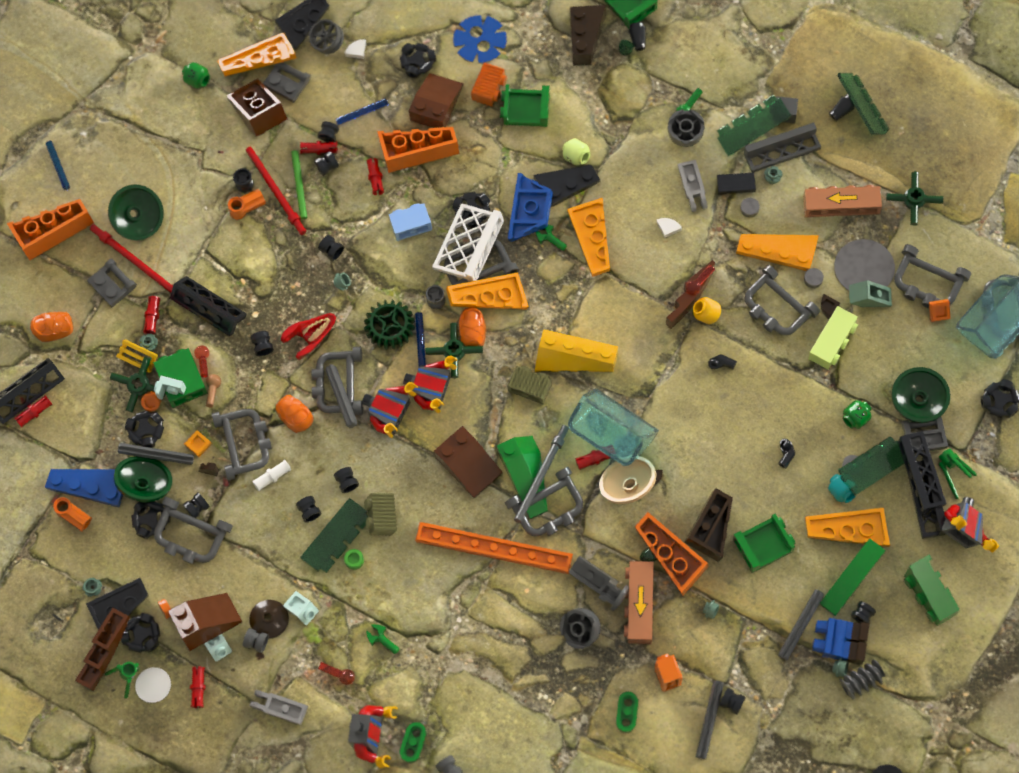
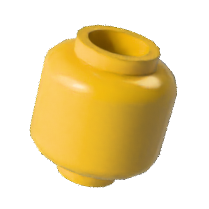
(707, 310)

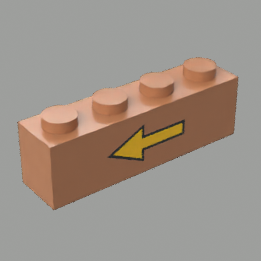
(842, 201)
(640, 602)

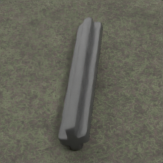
(341, 396)
(158, 454)
(801, 624)
(709, 720)

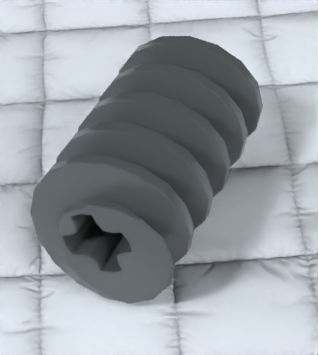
(862, 678)

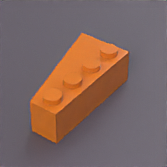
(417, 147)
(50, 227)
(673, 555)

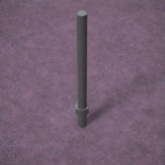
(556, 443)

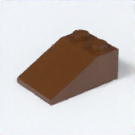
(435, 101)
(257, 107)
(467, 462)
(204, 619)

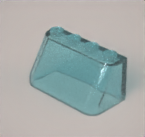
(994, 317)
(611, 427)

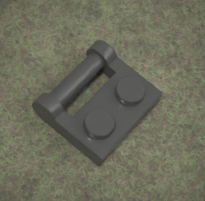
(284, 86)
(107, 287)
(935, 438)

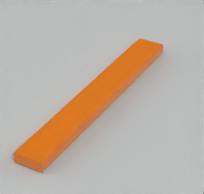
(494, 548)

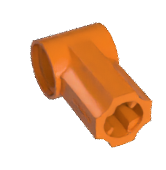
(247, 203)
(73, 514)

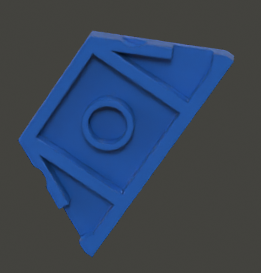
(529, 208)

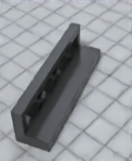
(780, 141)

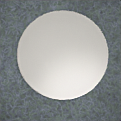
(153, 685)

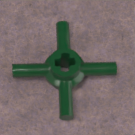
(917, 193)
(452, 344)
(130, 381)

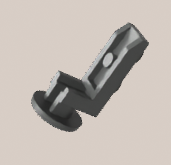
(599, 582)

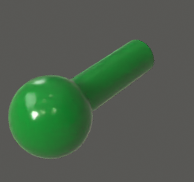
(690, 102)

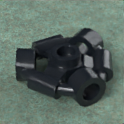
(416, 59)
(470, 198)
(1001, 398)
(145, 428)
(149, 518)
(141, 634)

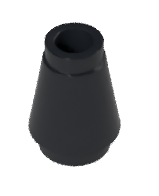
(638, 35)
(842, 108)

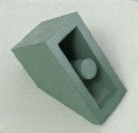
(870, 294)

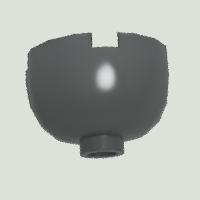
(686, 128)
(580, 627)

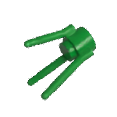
(950, 460)
(127, 672)

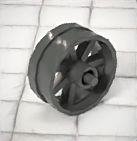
(326, 36)

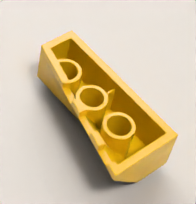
(574, 354)

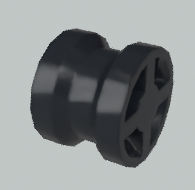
(328, 131)
(863, 612)

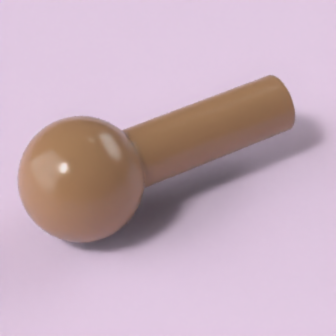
(213, 382)

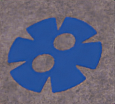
(489, 28)

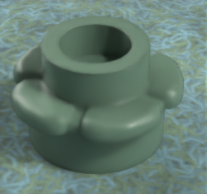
(770, 178)
(342, 281)
(153, 342)
(92, 582)
(711, 609)
(840, 667)

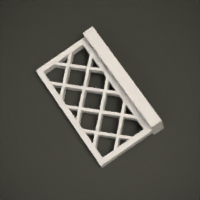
(483, 246)

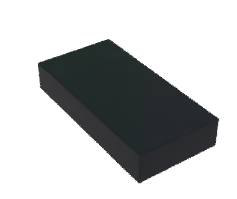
(736, 183)

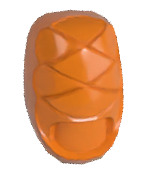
(51, 326)
(472, 327)
(294, 414)

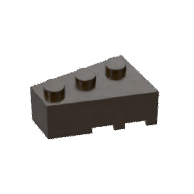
(585, 30)
(710, 528)

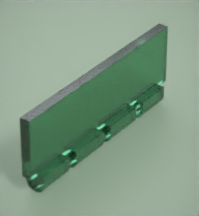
(862, 100)
(751, 128)
(872, 466)
(331, 538)

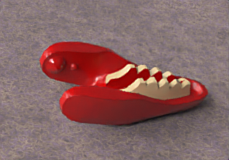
(311, 330)

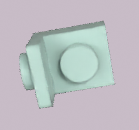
(170, 385)
(301, 607)
(218, 647)

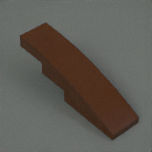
(686, 301)
(103, 649)

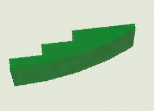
(852, 577)

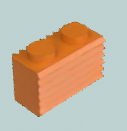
(488, 84)
(668, 672)

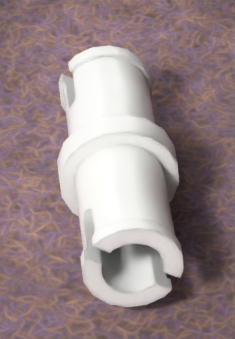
(271, 475)

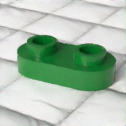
(627, 712)
(413, 743)

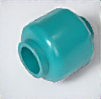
(840, 490)

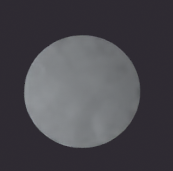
(864, 261)

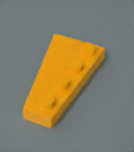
(259, 55)
(590, 230)
(786, 250)
(493, 292)
(850, 527)

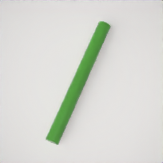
(299, 184)

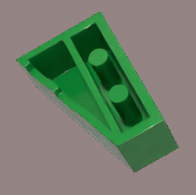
(931, 591)

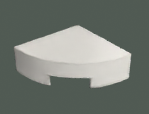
(356, 49)
(668, 226)

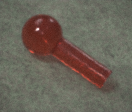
(693, 286)
(202, 353)
(345, 676)

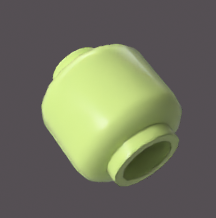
(576, 152)

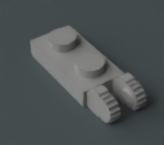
(692, 183)
(281, 707)

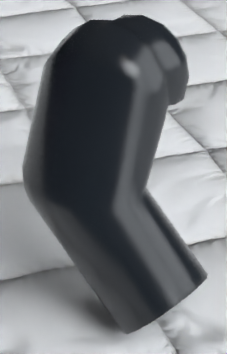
(720, 361)
(787, 451)

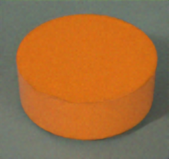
(150, 401)
(164, 607)

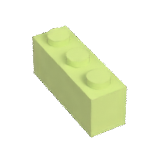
(833, 338)

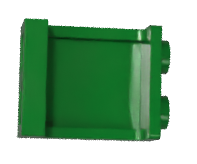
(632, 10)
(525, 106)
(183, 368)
(764, 543)

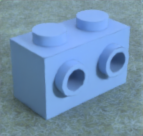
(410, 221)

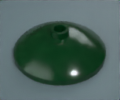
(146, 206)
(924, 384)
(142, 479)

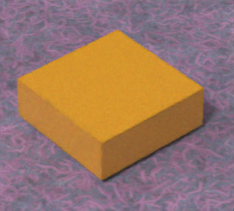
(197, 443)

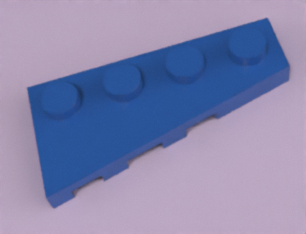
(87, 484)

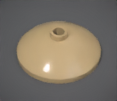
(627, 483)

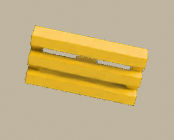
(125, 343)

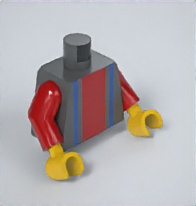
(432, 383)
(389, 407)
(966, 526)
(366, 731)

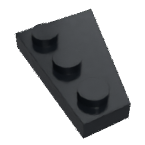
(299, 20)
(568, 182)
(123, 599)

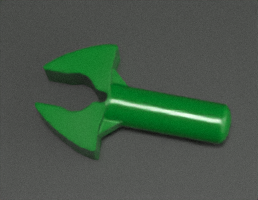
(549, 237)
(381, 638)

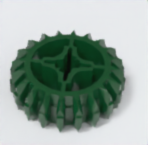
(402, 333)

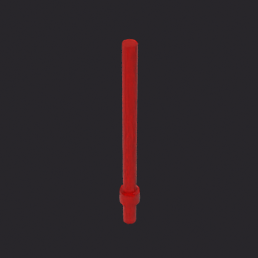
(293, 217)
(107, 238)

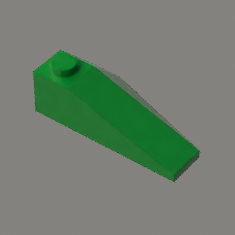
(522, 462)

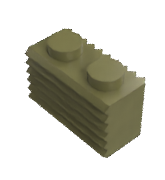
(529, 384)
(381, 514)

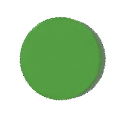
(354, 559)

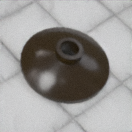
(277, 623)

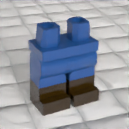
(842, 640)

